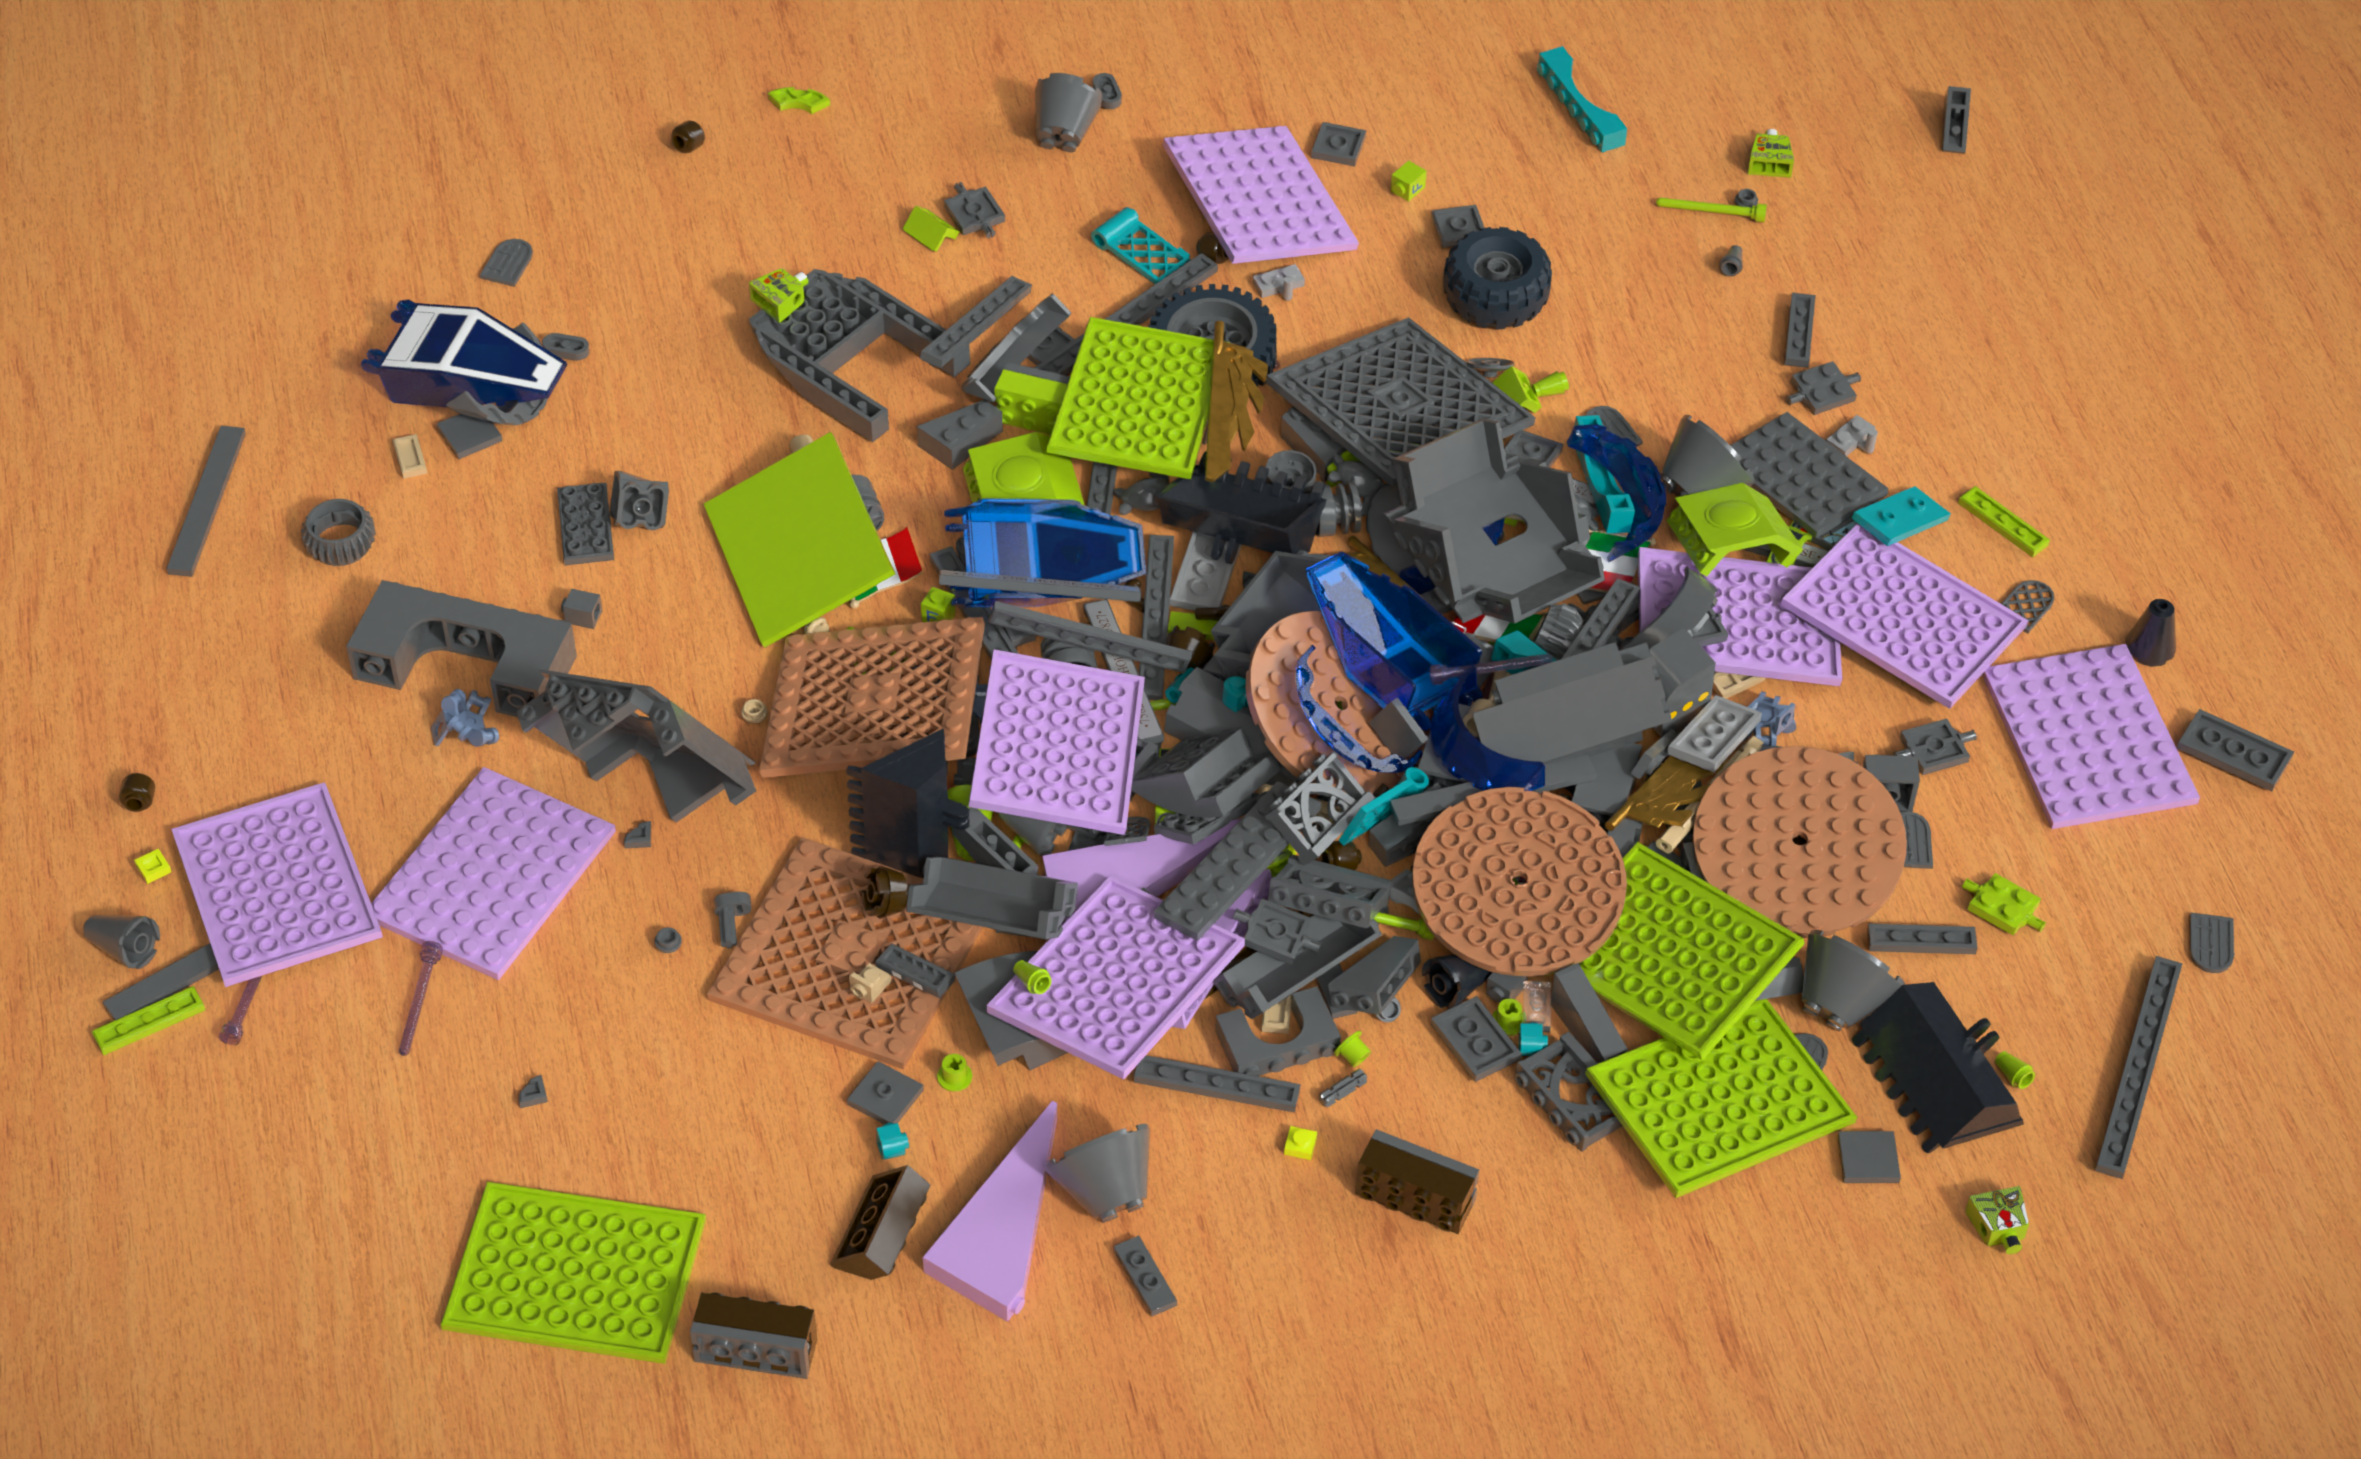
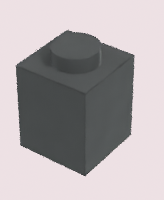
(582, 608)
(1504, 986)

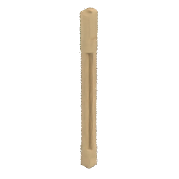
(1675, 834)

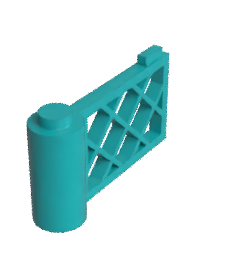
(1120, 230)
(1411, 783)

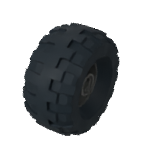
(1497, 277)

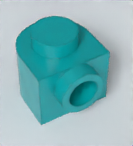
(1234, 693)
(1531, 1039)
(891, 1141)

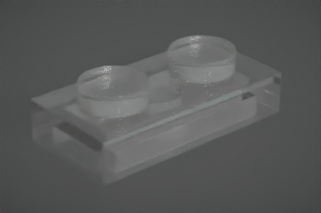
(1537, 1003)

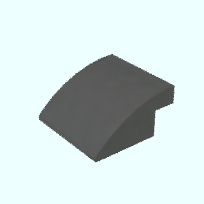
(1206, 774)
(980, 985)

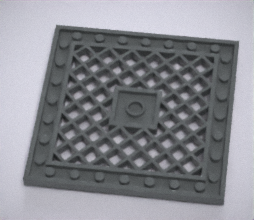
(1395, 397)

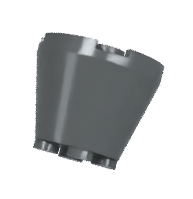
(1064, 110)

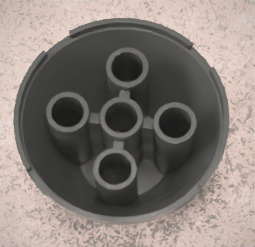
(1701, 461)
(1843, 981)
(1106, 1172)

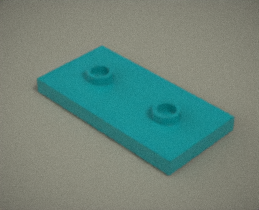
(1901, 516)

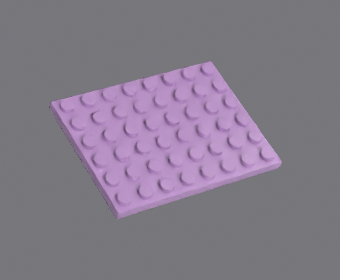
(1259, 194)
(1905, 614)
(1762, 633)
(2090, 736)
(1057, 742)
(491, 872)
(276, 884)
(1115, 979)

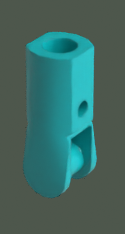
(1172, 692)

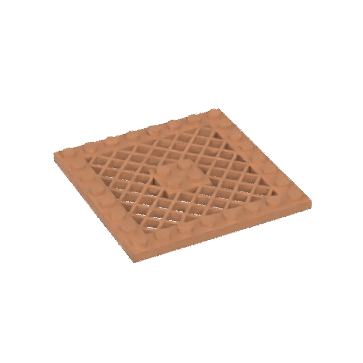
(871, 695)
(846, 951)

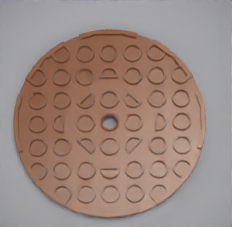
(1278, 711)
(1830, 801)
(1530, 928)

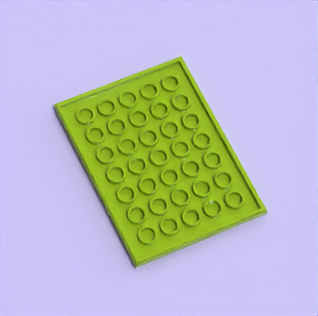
(1136, 399)
(798, 539)
(1686, 954)
(1725, 1113)
(574, 1272)

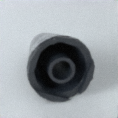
(2154, 634)
(1451, 979)

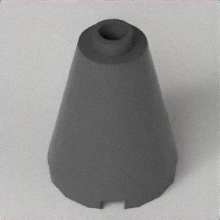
(124, 937)

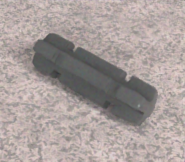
(1343, 1088)

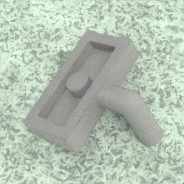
(1279, 281)
(1854, 434)

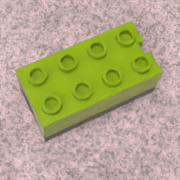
(1030, 397)

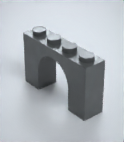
(1255, 1057)

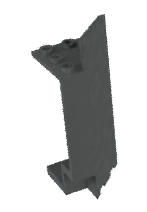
(1271, 595)
(1575, 706)

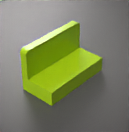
(929, 228)
(1518, 387)

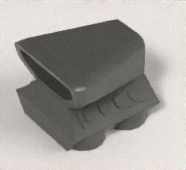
(638, 502)

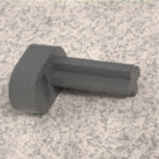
(727, 907)

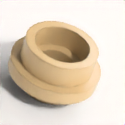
(754, 711)

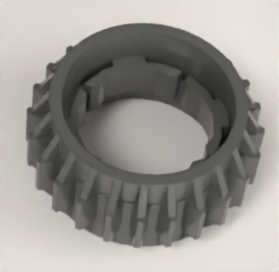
(344, 550)
(1558, 630)

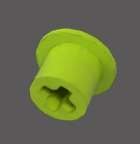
(1509, 1016)
(1353, 1050)
(954, 1073)

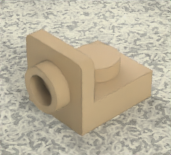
(869, 982)

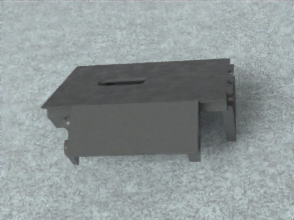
(1468, 483)
(600, 727)

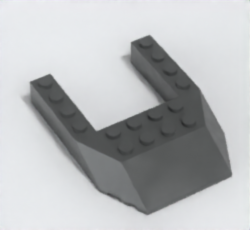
(829, 330)

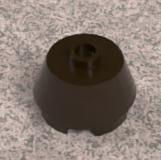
(1192, 640)
(885, 892)

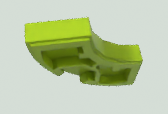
(806, 100)

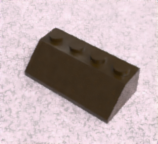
(881, 1223)

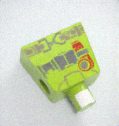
(1771, 155)
(778, 293)

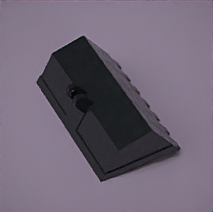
(1244, 510)
(905, 806)
(1938, 1067)

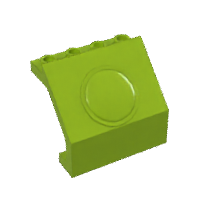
(1020, 471)
(1728, 521)

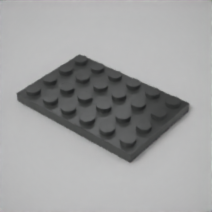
(1806, 475)

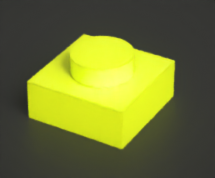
(152, 866)
(1300, 1143)

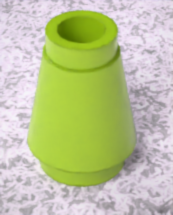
(1551, 385)
(1033, 977)
(2016, 1071)

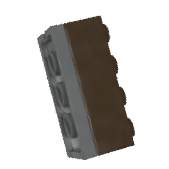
(1417, 1181)
(754, 1335)

